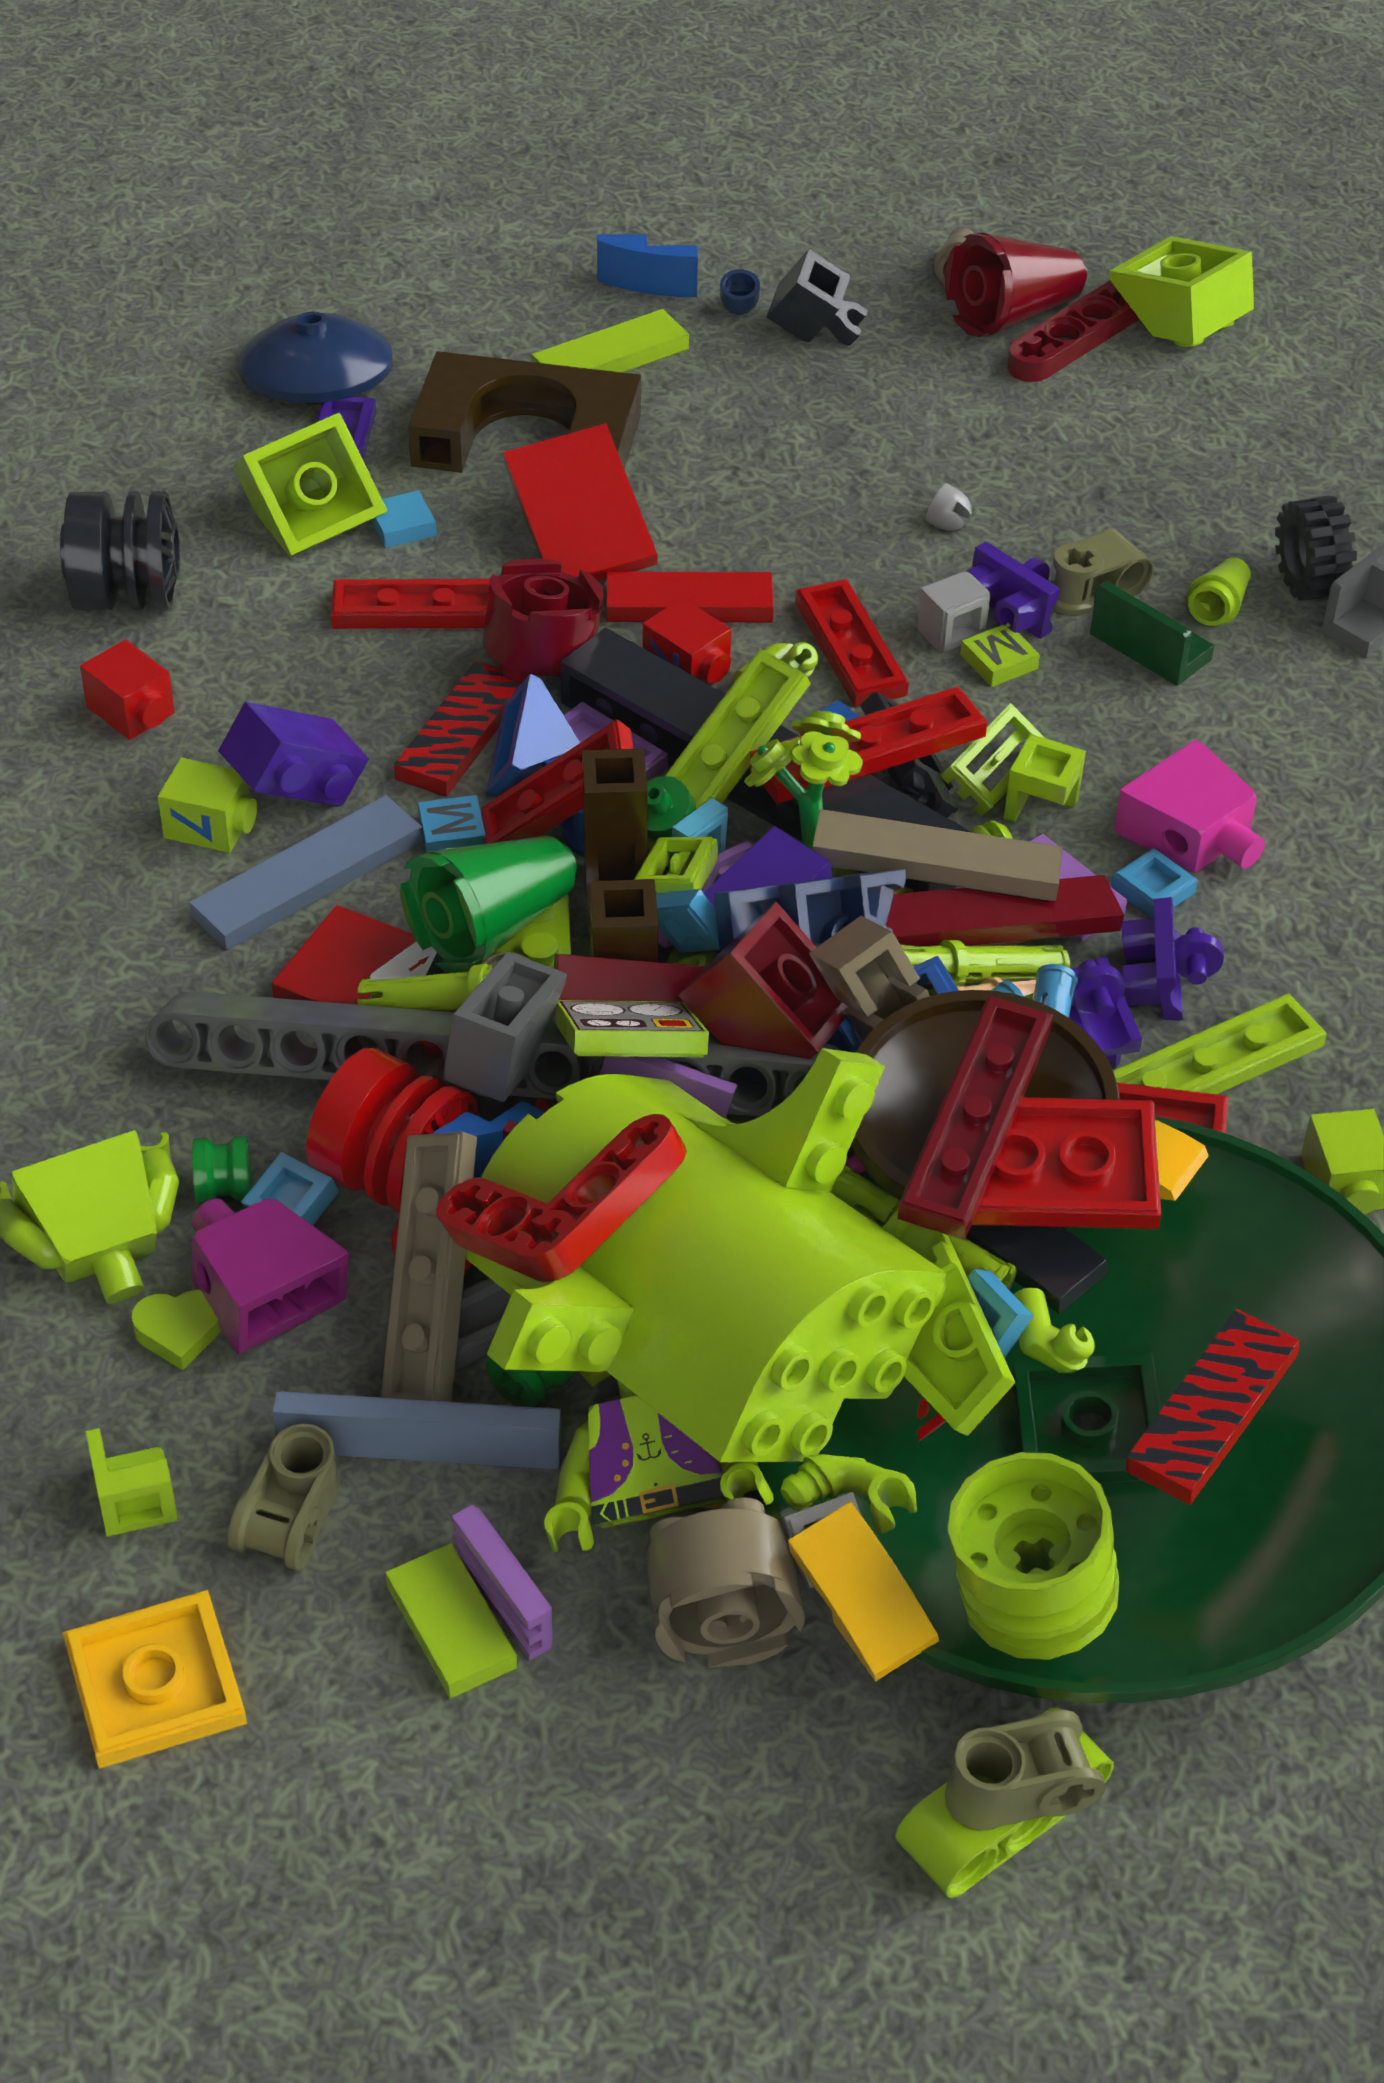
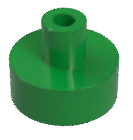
(666, 805)

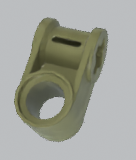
(1092, 561)
(285, 1508)
(1036, 1769)

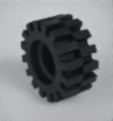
(1314, 545)

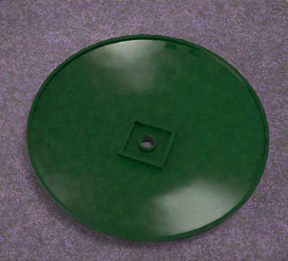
(1288, 1524)

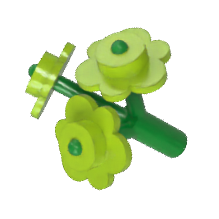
(822, 758)

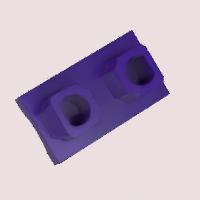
(1016, 590)
(1159, 982)
(1103, 1011)

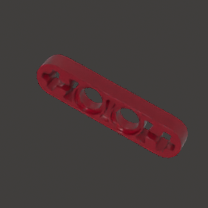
(1041, 355)

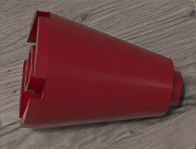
(1009, 281)

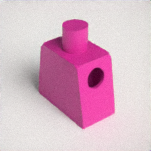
(1191, 810)

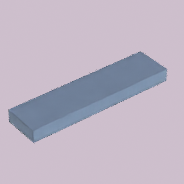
(305, 872)
(428, 1429)

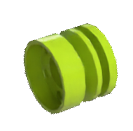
(1034, 1555)

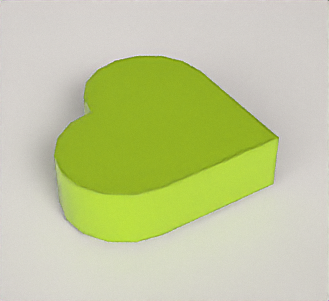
(175, 1326)

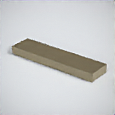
(939, 855)
(426, 1272)

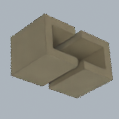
(855, 969)

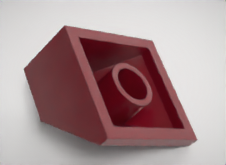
(767, 991)

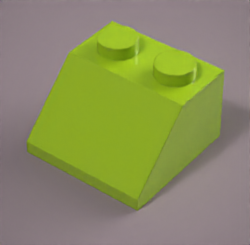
(1186, 288)
(310, 485)

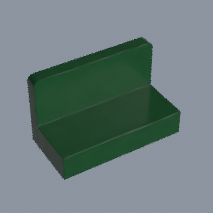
(1147, 635)

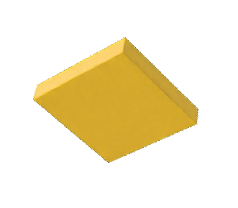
(154, 1678)

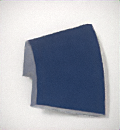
(815, 905)

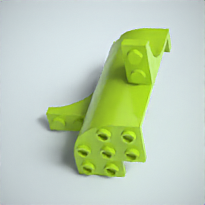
(741, 1284)

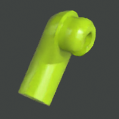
(1053, 1347)

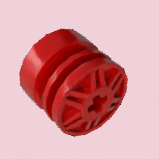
(366, 1119)

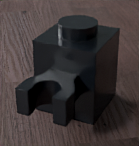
(813, 298)

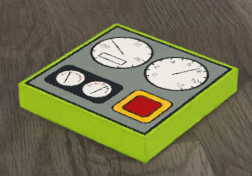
(631, 1028)

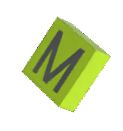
(999, 655)

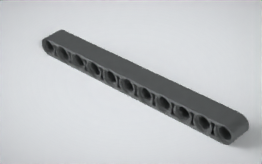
(399, 1033)

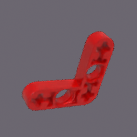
(560, 1235)

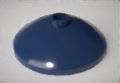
(315, 359)

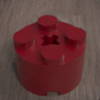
(539, 616)

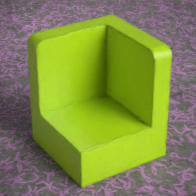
(1045, 771)
(131, 1487)

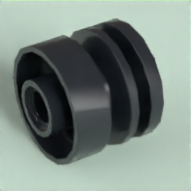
(113, 551)

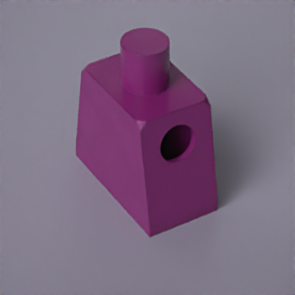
(264, 1269)

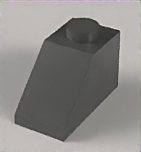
(502, 1026)

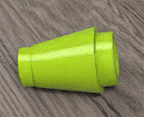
(1219, 592)

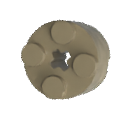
(723, 1585)

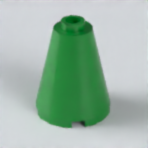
(483, 895)

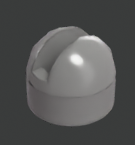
(946, 507)

